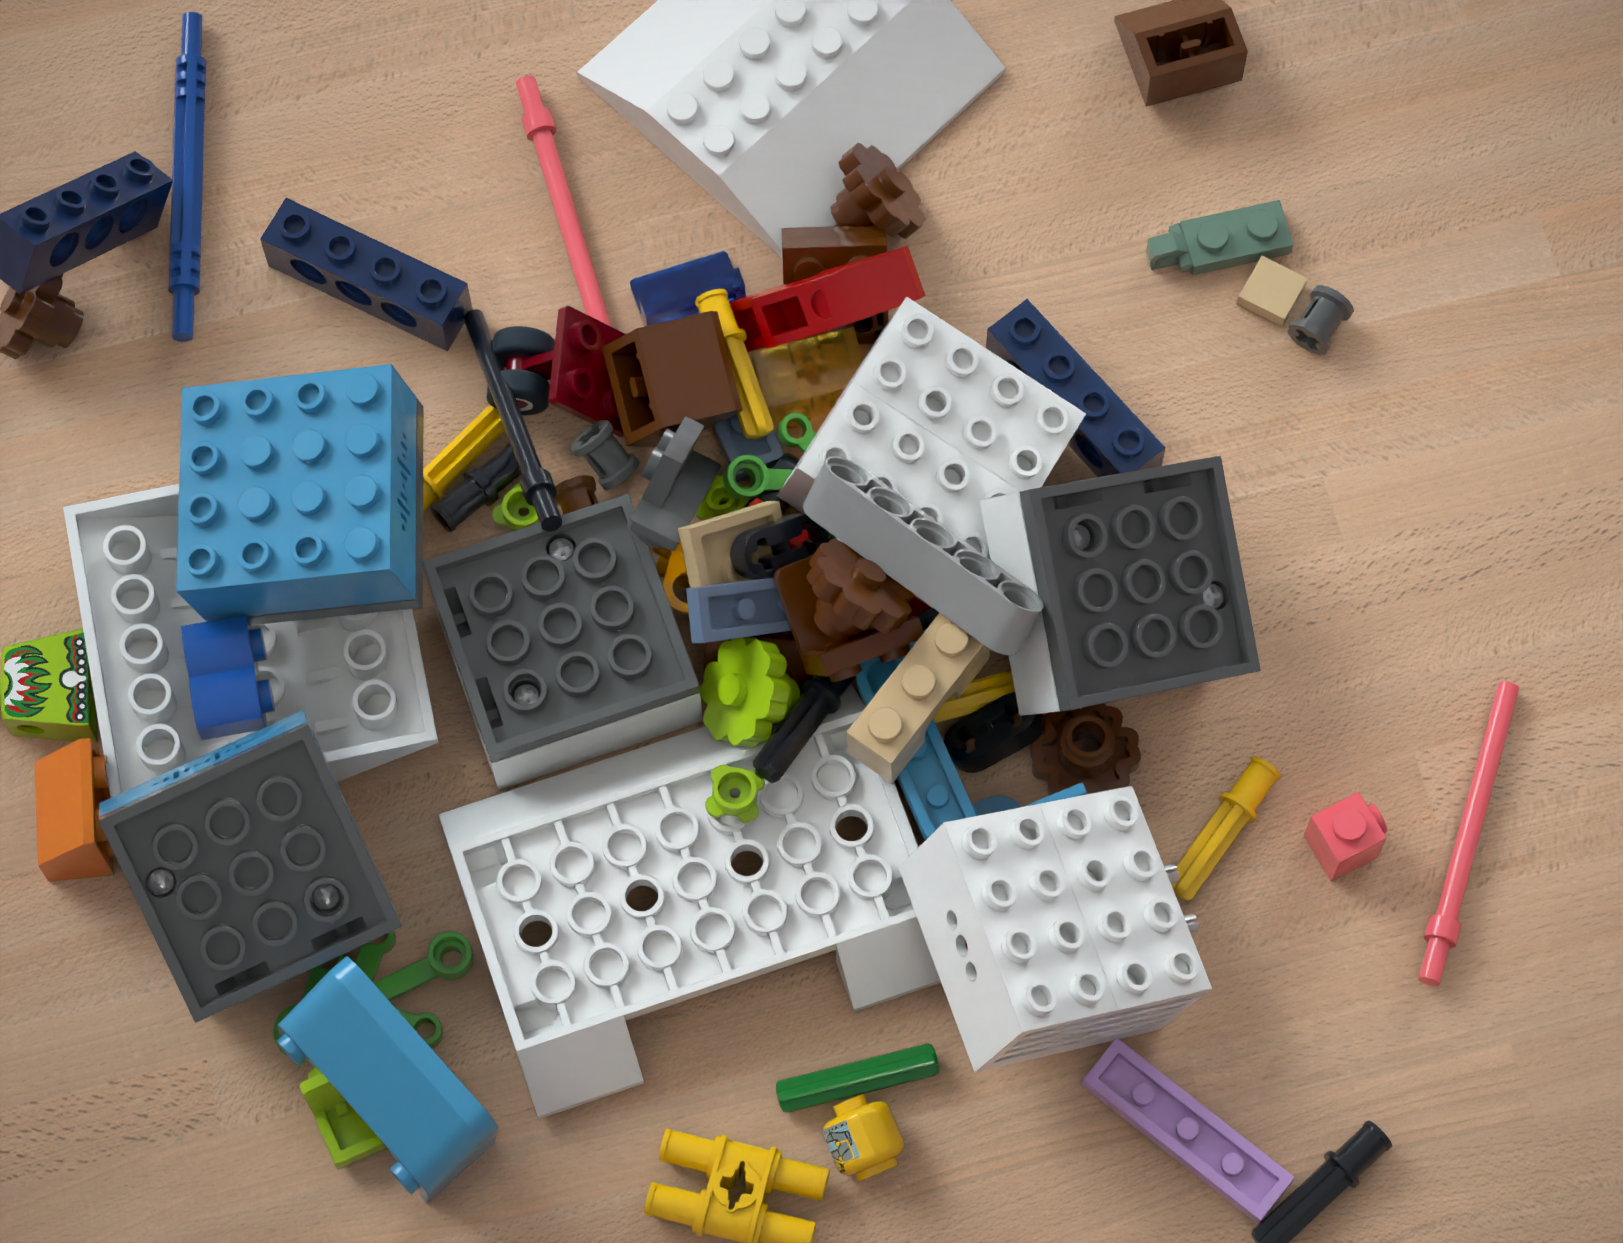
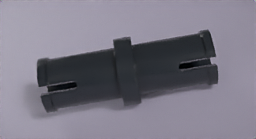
(478, 488)

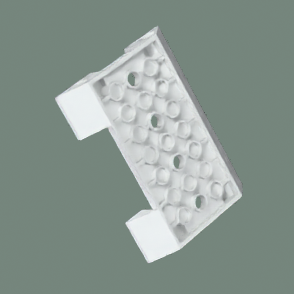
(593, 834)

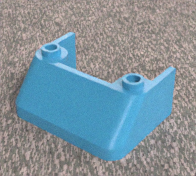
(930, 776)
(389, 1079)

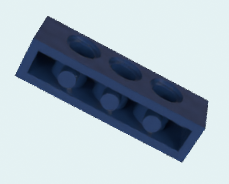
(80, 220)
(366, 274)
(1110, 434)

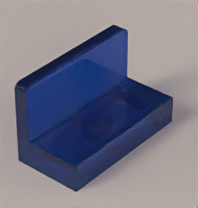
(674, 290)

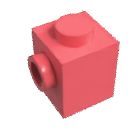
(1346, 835)

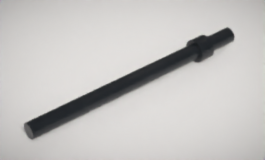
(535, 481)

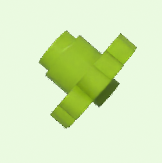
(747, 691)

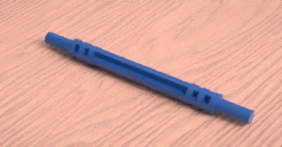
(187, 177)

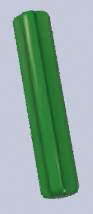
(857, 1078)

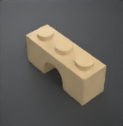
(900, 712)

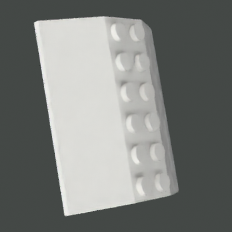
(777, 90)
(348, 673)

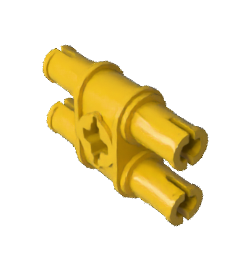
(723, 1164)

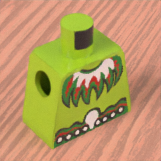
(48, 689)

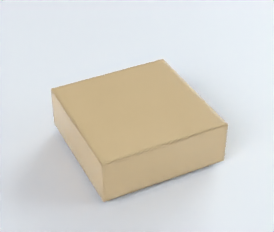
(1272, 291)

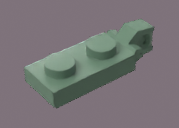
(1222, 240)

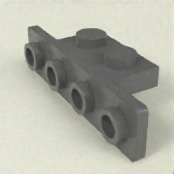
(675, 489)

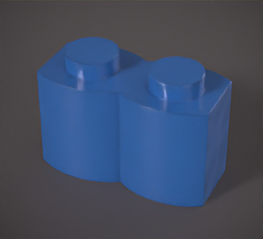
(225, 676)

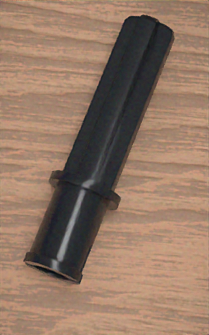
(816, 702)
(1323, 1185)

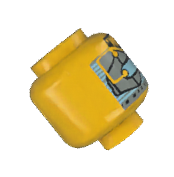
(863, 1137)

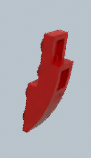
(827, 299)

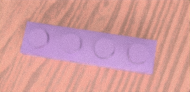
(1187, 1131)

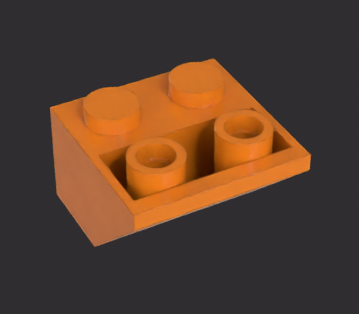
(67, 813)

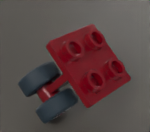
(570, 362)

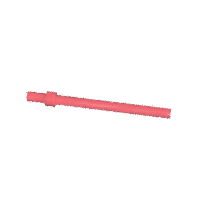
(540, 129)
(1443, 927)

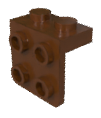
(823, 654)

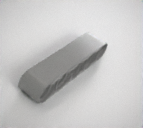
(923, 555)

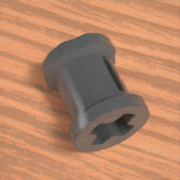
(1320, 319)
(605, 454)

